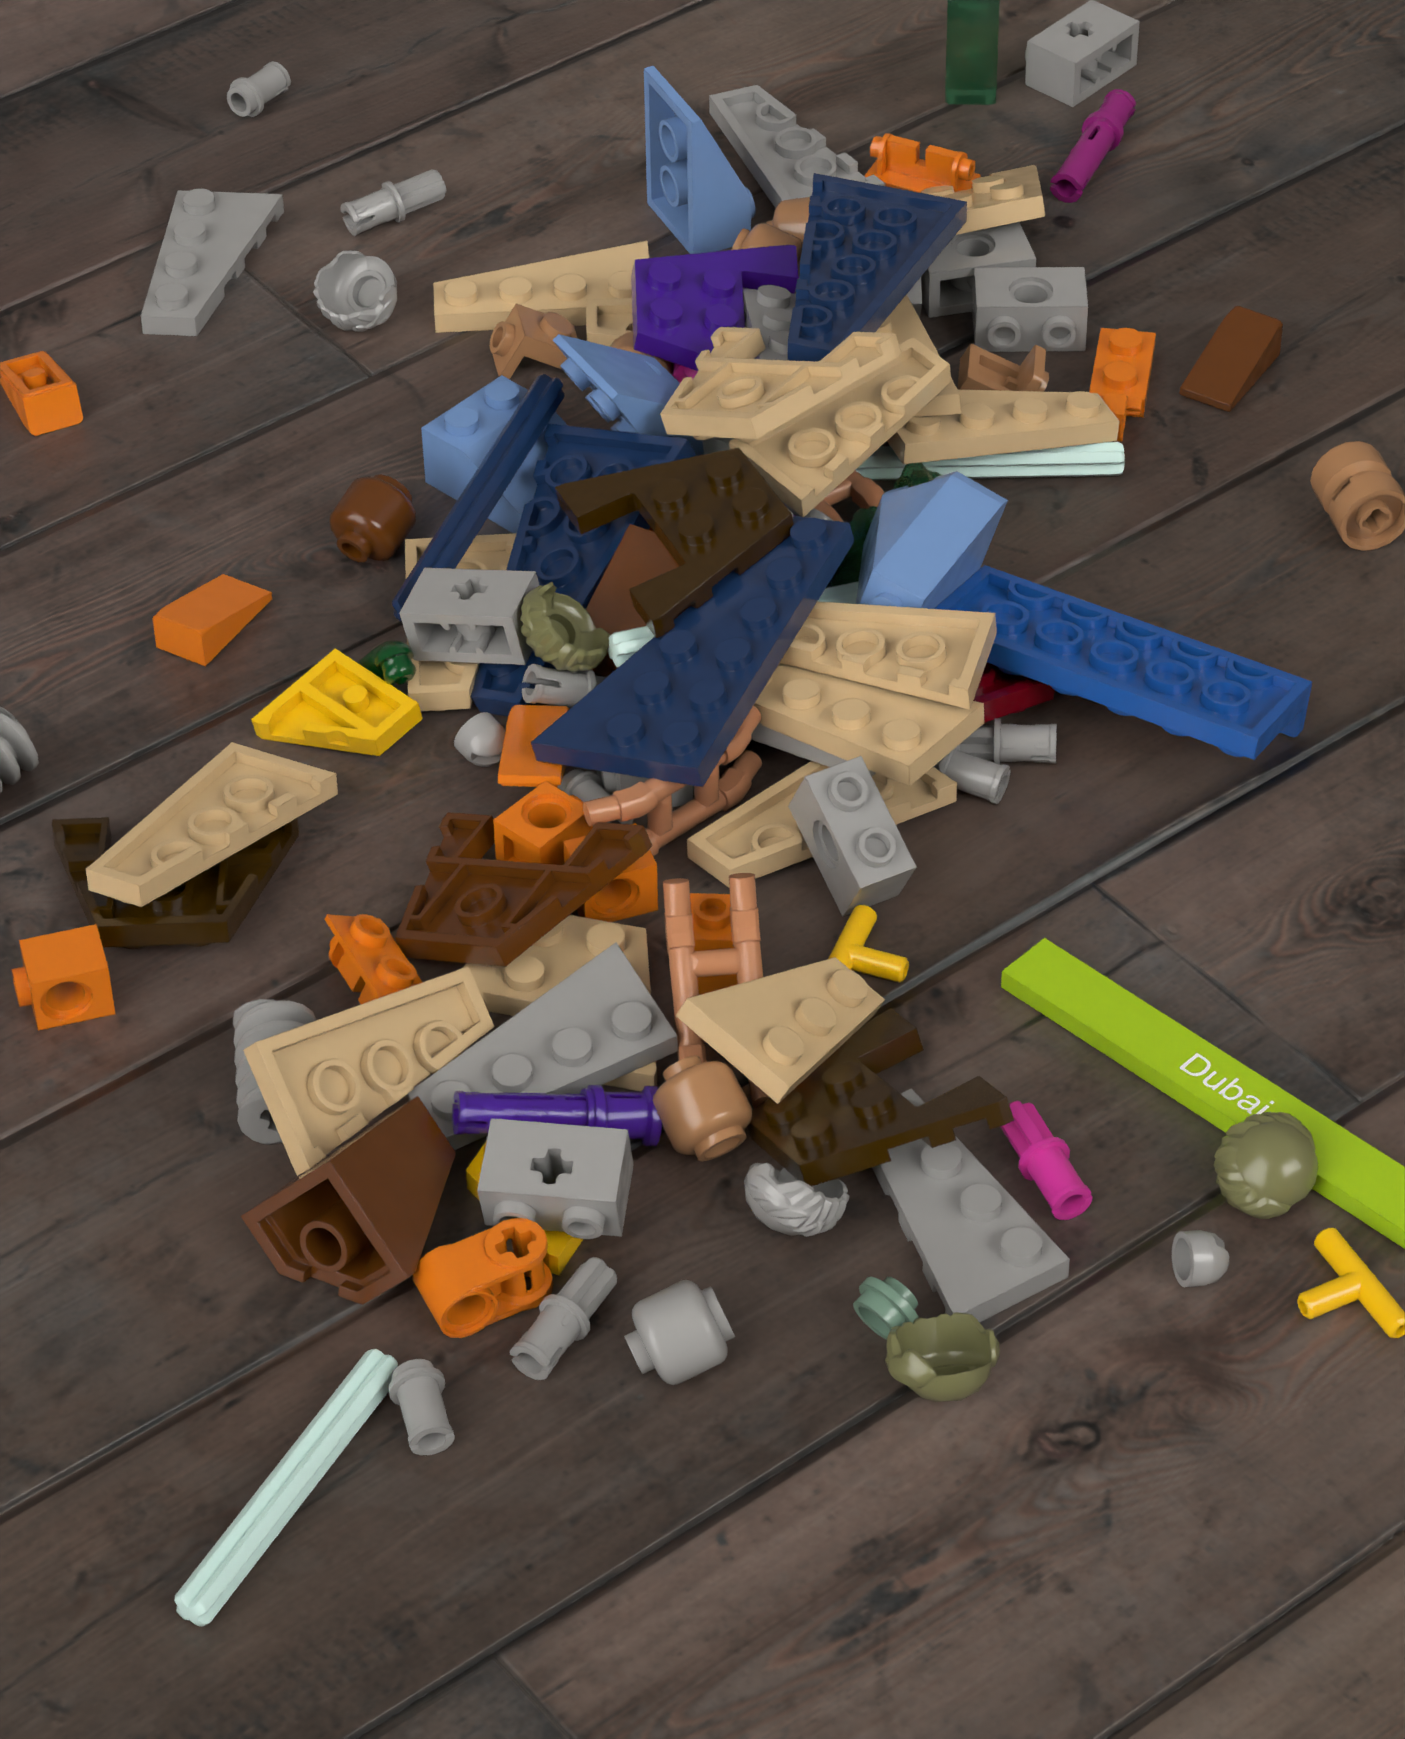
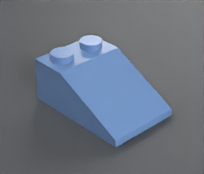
(689, 175)
(464, 435)

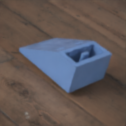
(623, 384)

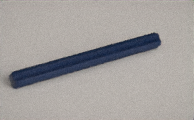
(488, 482)

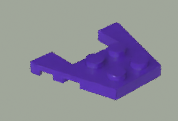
(691, 295)

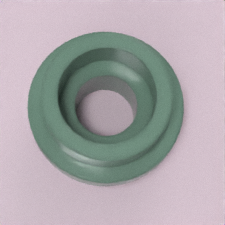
(885, 1304)

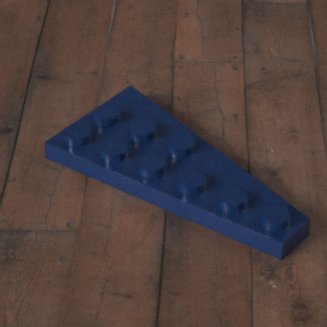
(862, 258)
(554, 546)
(690, 690)

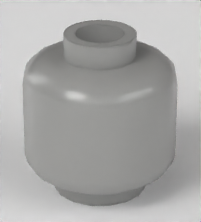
(679, 1332)

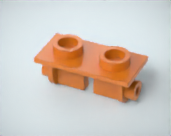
(901, 167)
(369, 957)

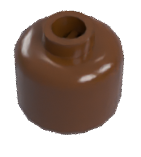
(373, 518)

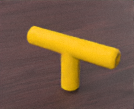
(852, 953)
(1353, 1284)

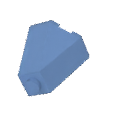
(927, 541)

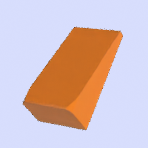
(41, 393)
(208, 618)
(518, 761)

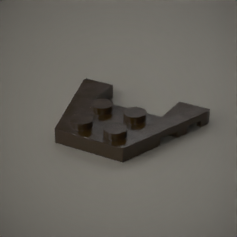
(704, 509)
(194, 913)
(850, 1117)

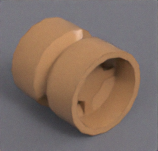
(1359, 495)

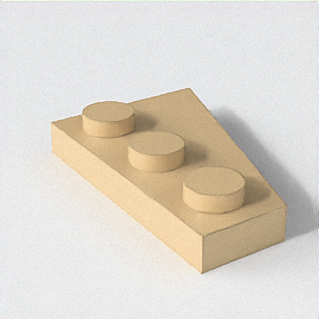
(783, 1022)

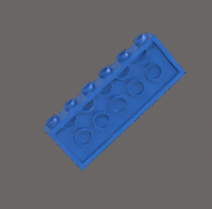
(1134, 665)

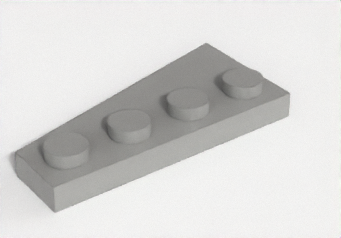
(569, 1038)

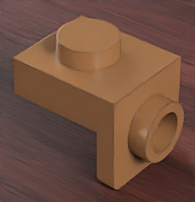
(528, 335)
(988, 371)

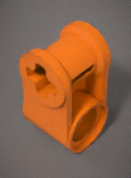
(480, 1281)

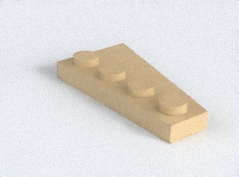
(1006, 423)
(832, 439)
(353, 1065)

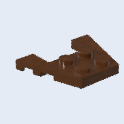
(498, 908)

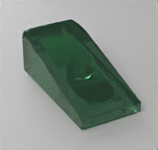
(971, 52)

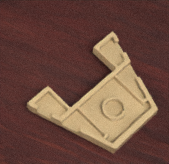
(998, 198)
(755, 396)
(554, 959)

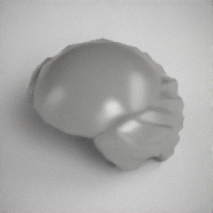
(356, 291)
(792, 1204)

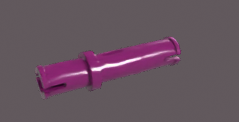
(1100, 134)

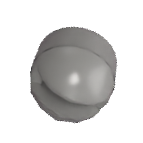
(481, 740)
(1198, 1258)

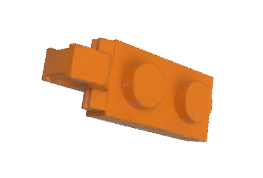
(1123, 371)

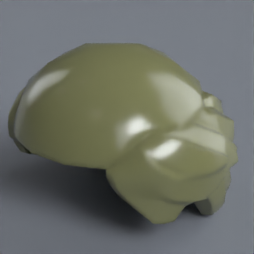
(562, 630)
(1266, 1164)
(942, 1356)

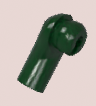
(391, 662)

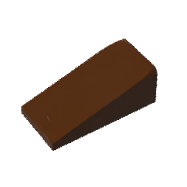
(1234, 358)

